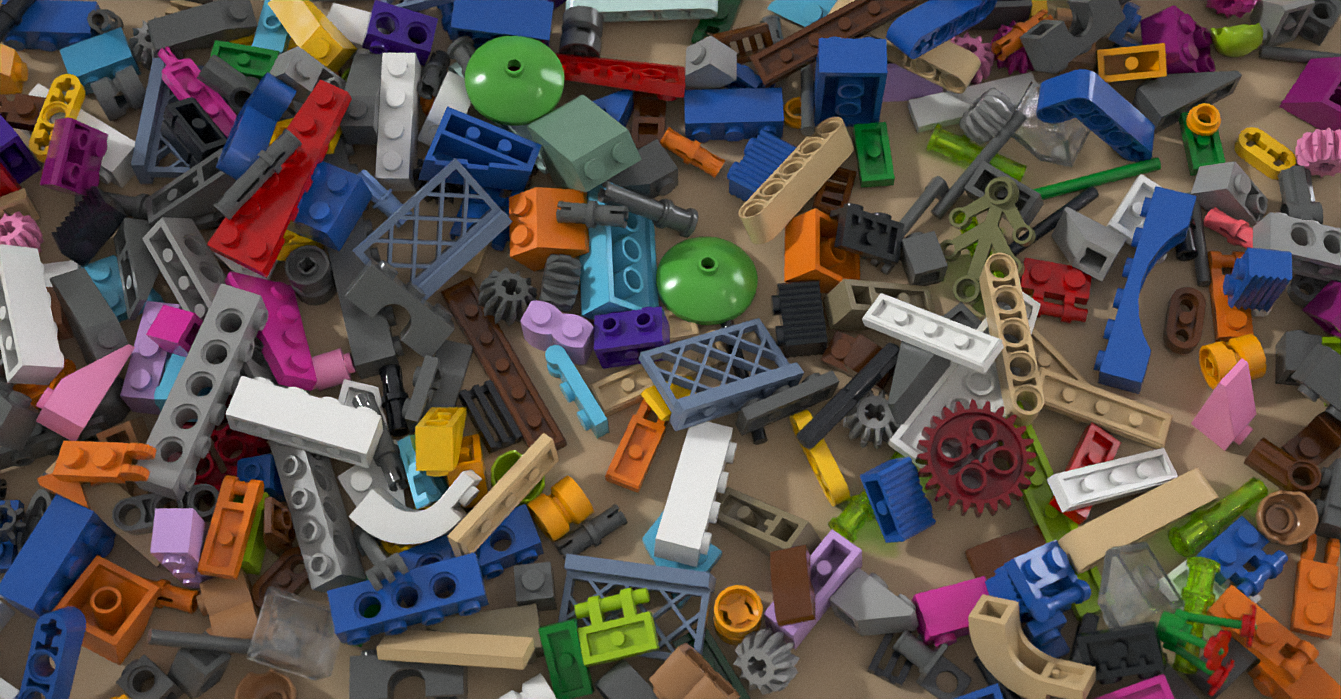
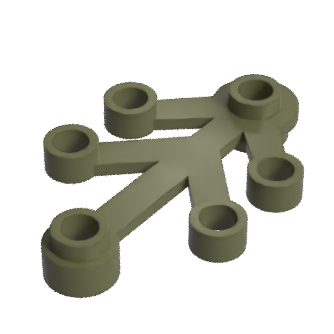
(986, 234)

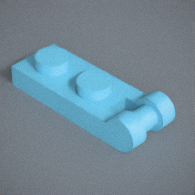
(576, 390)

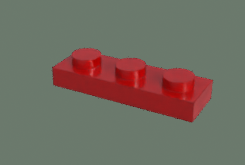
(1092, 448)

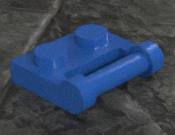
(1040, 569)

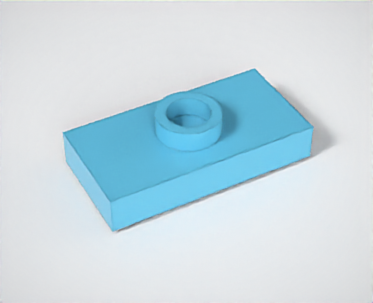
(270, 31)

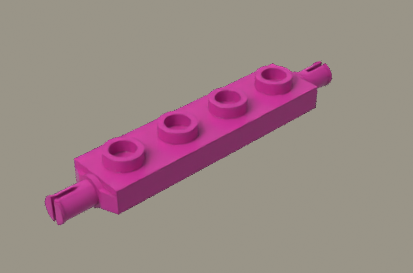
(182, 80)

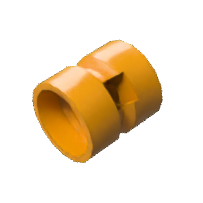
(1219, 358)
(564, 505)
(737, 614)

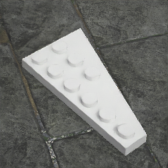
(961, 385)

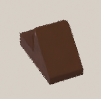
(851, 355)
(1316, 440)

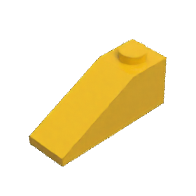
(313, 32)
(439, 440)

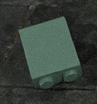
(583, 144)

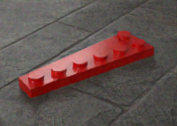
(654, 78)
(258, 227)

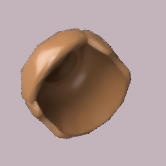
(1286, 517)
(266, 686)

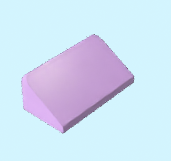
(905, 85)

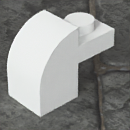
(451, 94)

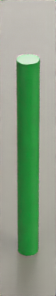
(1099, 178)

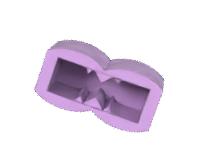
(547, 326)

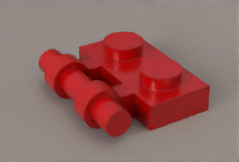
(1057, 282)

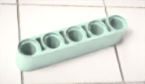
(650, 9)

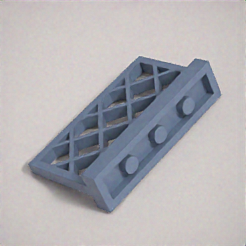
(149, 139)
(459, 251)
(727, 398)
(640, 576)

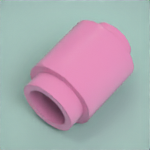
(332, 368)

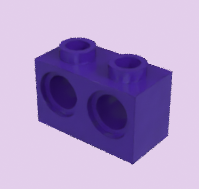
(401, 25)

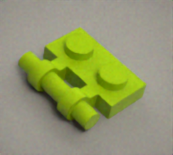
(619, 637)

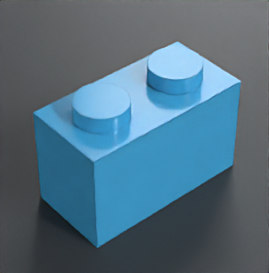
(99, 57)

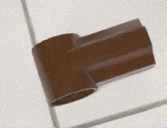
(1281, 468)

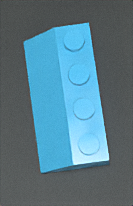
(619, 266)

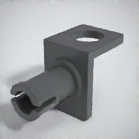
(931, 665)

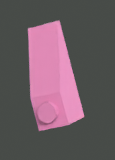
(79, 394)
(1229, 408)

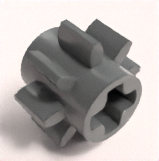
(11, 529)

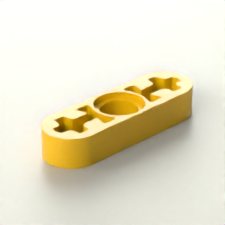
(55, 104)
(822, 463)

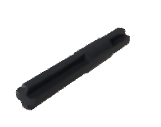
(848, 396)

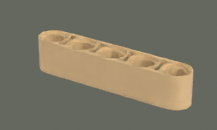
(944, 65)
(796, 180)
(1014, 323)
(1138, 519)

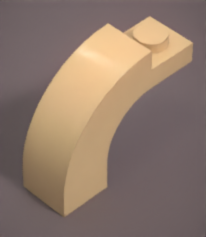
(1018, 663)

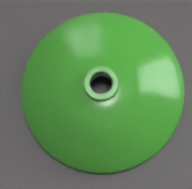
(518, 95)
(703, 293)

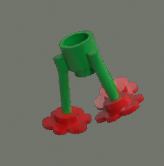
(1175, 631)

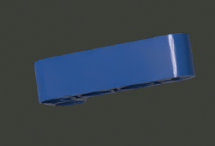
(935, 24)
(1100, 108)
(255, 125)
(58, 637)

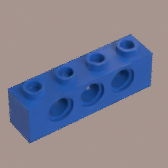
(516, 528)
(351, 601)

